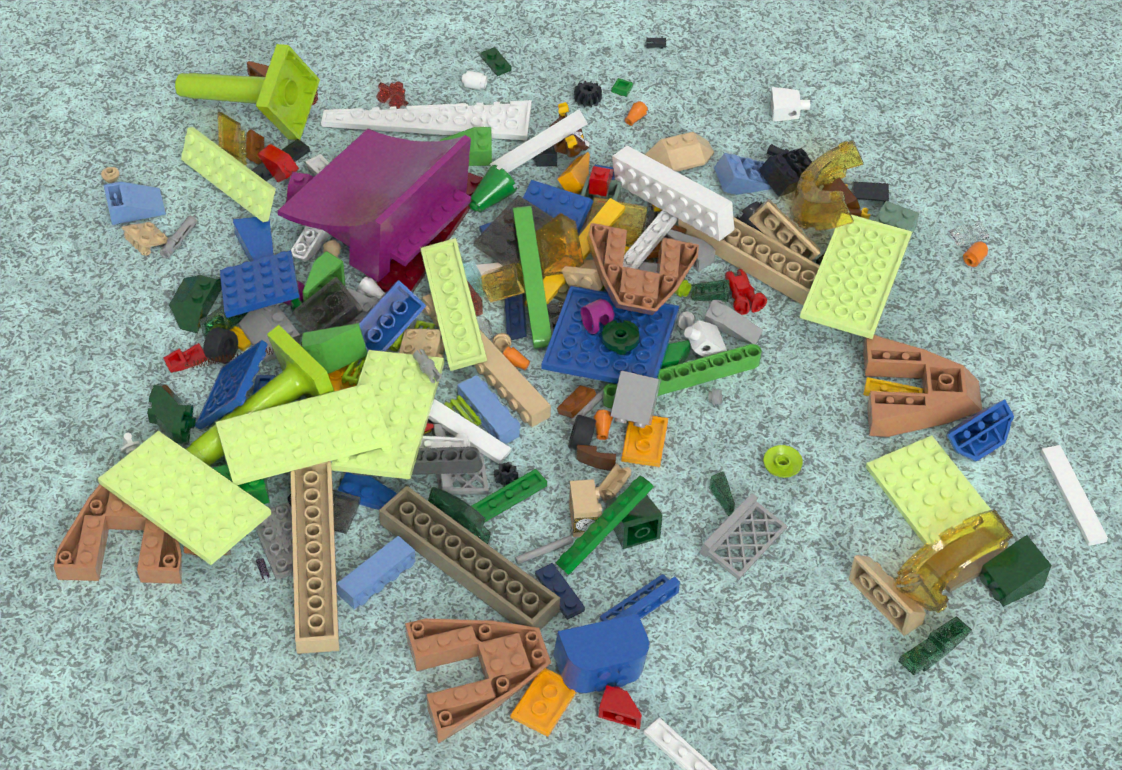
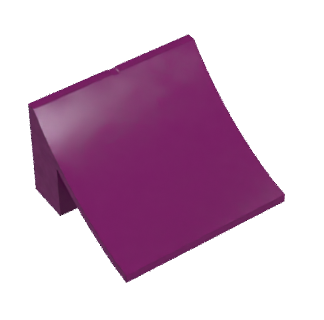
(385, 197)

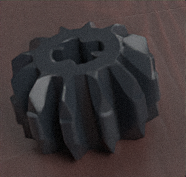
(587, 94)

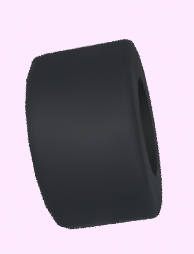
(219, 343)
(581, 432)

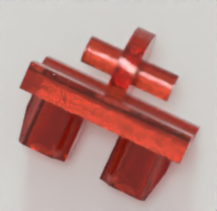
(394, 92)

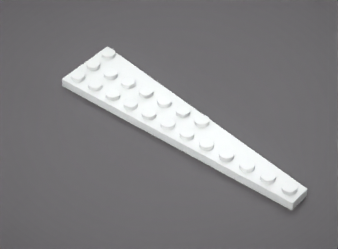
(505, 120)

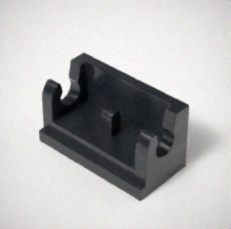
(871, 191)

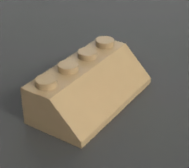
(779, 227)
(881, 592)

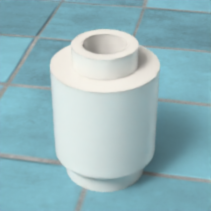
(474, 80)

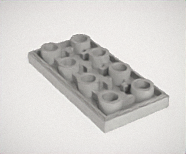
(276, 540)

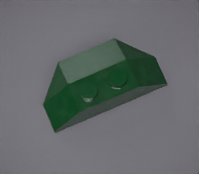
(194, 300)

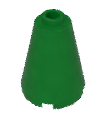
(492, 189)

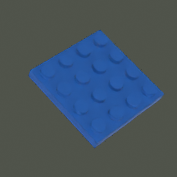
(259, 283)
(232, 385)

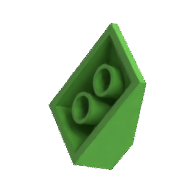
(480, 145)
(323, 271)
(335, 346)

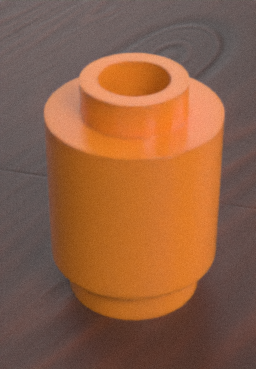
(975, 254)

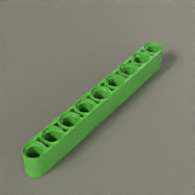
(532, 277)
(699, 371)

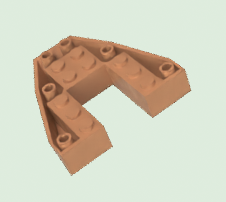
(636, 288)
(947, 394)
(84, 546)
(508, 656)

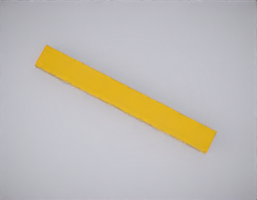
(606, 216)

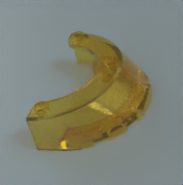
(825, 208)
(936, 564)

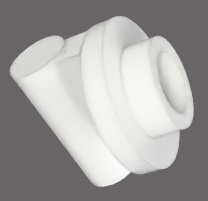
(685, 320)
(128, 444)

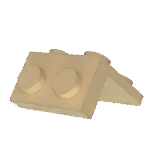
(584, 276)
(427, 339)

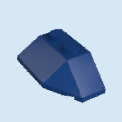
(982, 431)

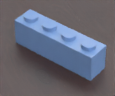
(486, 405)
(376, 572)

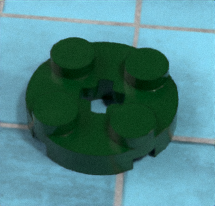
(620, 344)

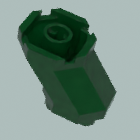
(171, 414)

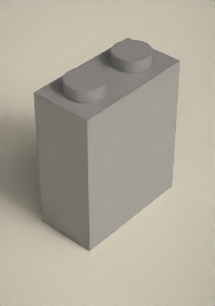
(635, 399)

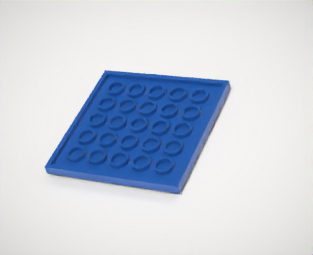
(582, 354)

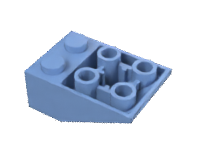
(740, 174)
(133, 202)

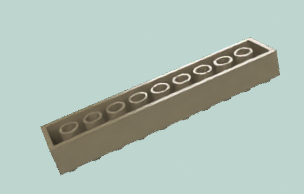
(469, 560)

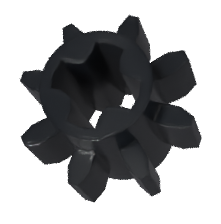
(505, 473)

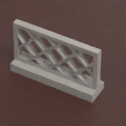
(445, 481)
(732, 524)

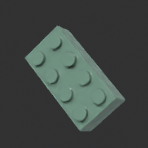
(898, 216)

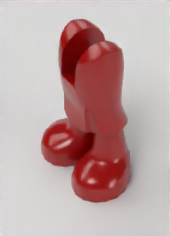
(744, 293)

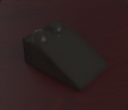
(328, 308)

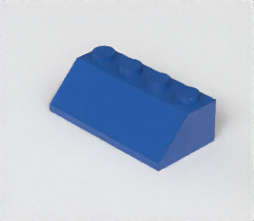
(390, 317)

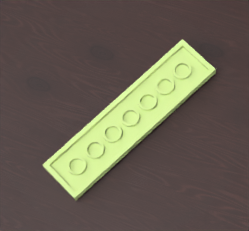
(228, 174)
(453, 304)

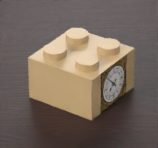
(583, 505)

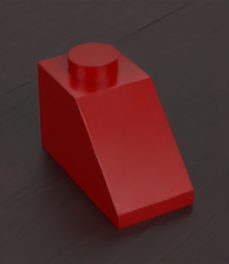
(277, 162)
(600, 180)
(619, 707)

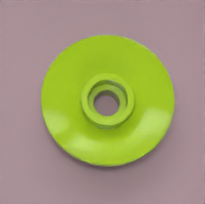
(783, 455)

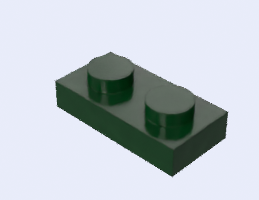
(495, 61)

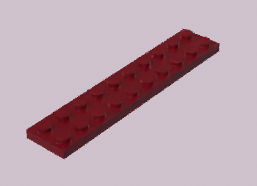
(415, 270)

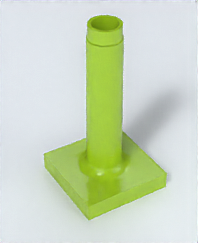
(281, 96)
(299, 377)

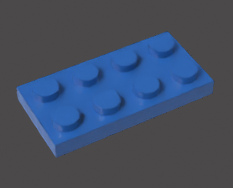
(557, 201)

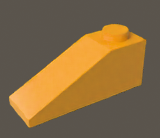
(575, 174)

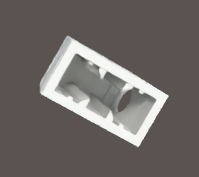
(787, 104)
(705, 338)

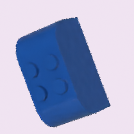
(602, 654)

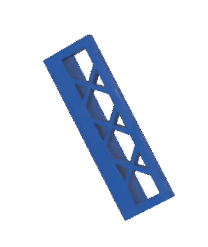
(648, 603)

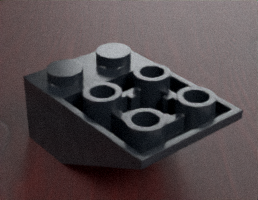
(785, 170)

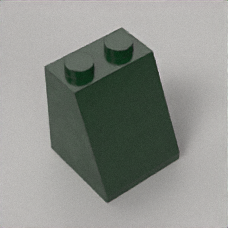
(640, 525)
(1016, 572)

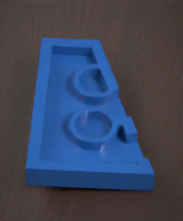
(372, 492)

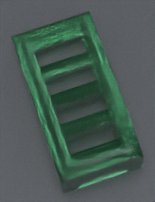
(720, 288)
(721, 490)

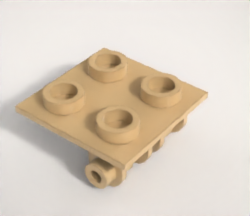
(144, 236)

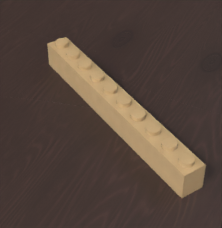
(505, 378)

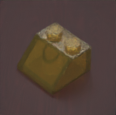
(503, 282)

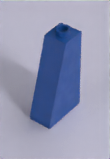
(254, 237)

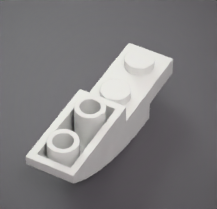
(309, 243)

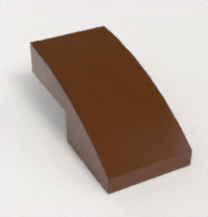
(590, 457)

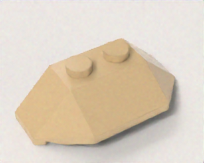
(682, 151)

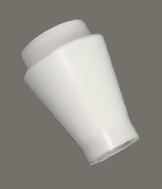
(371, 288)

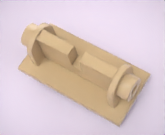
(614, 482)

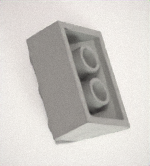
(261, 321)

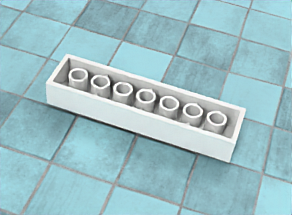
(674, 193)

